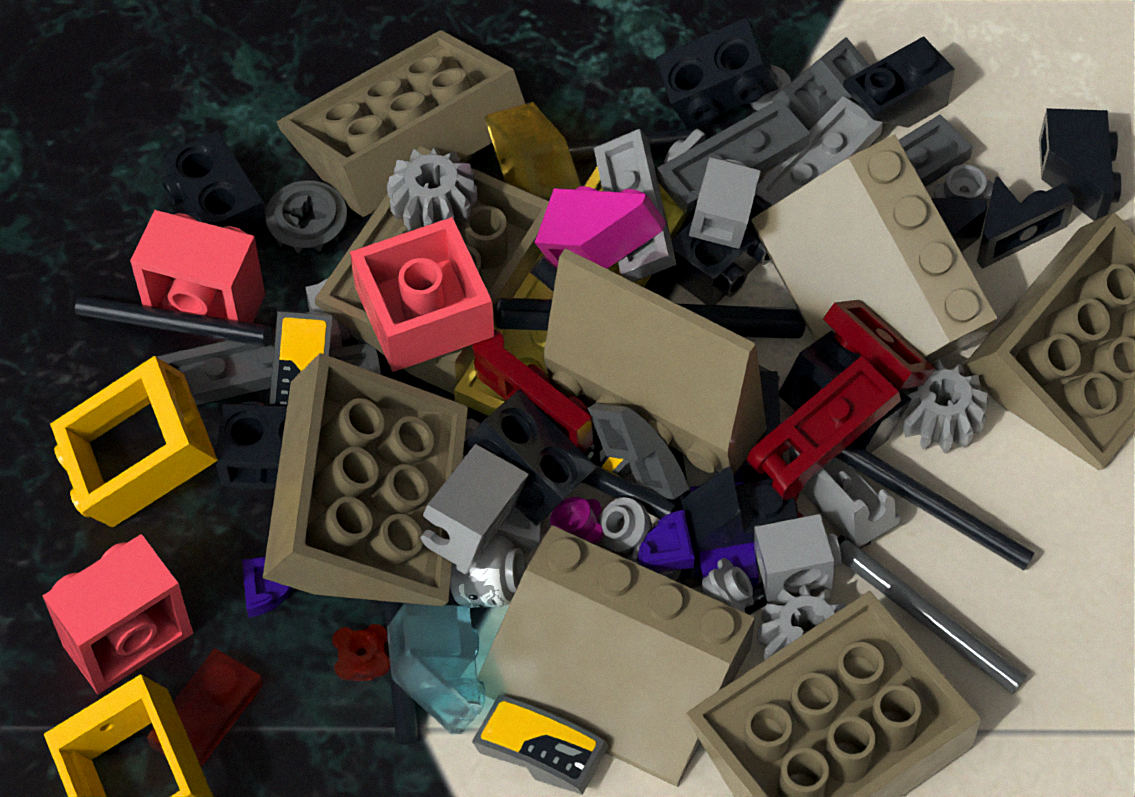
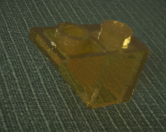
(531, 151)

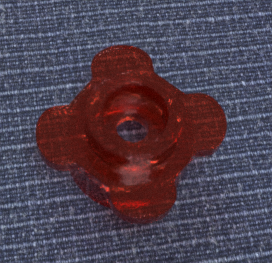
(363, 667)

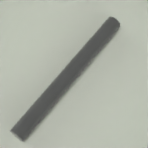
(931, 617)

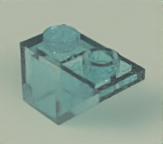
(435, 662)

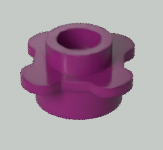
(579, 518)

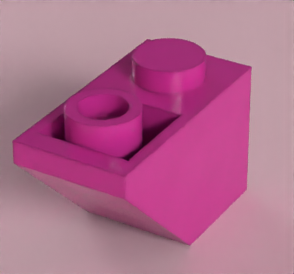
(597, 224)

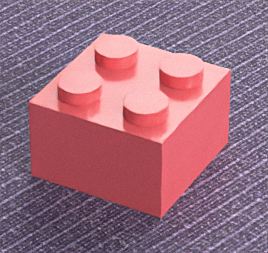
(198, 268)
(422, 294)
(118, 613)

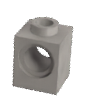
(724, 202)
(796, 554)

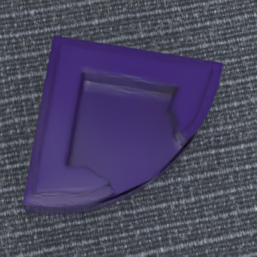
(667, 545)
(261, 593)

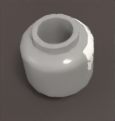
(492, 577)

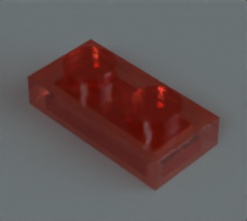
(212, 702)

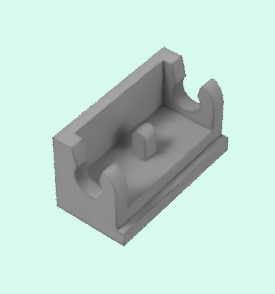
(850, 501)
(472, 506)

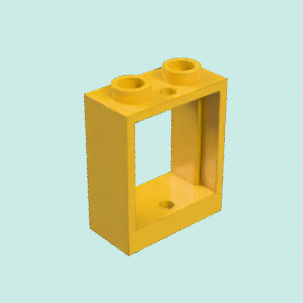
(183, 456)
(112, 721)

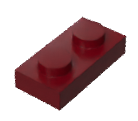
(867, 334)

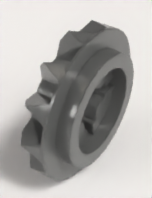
(293, 202)

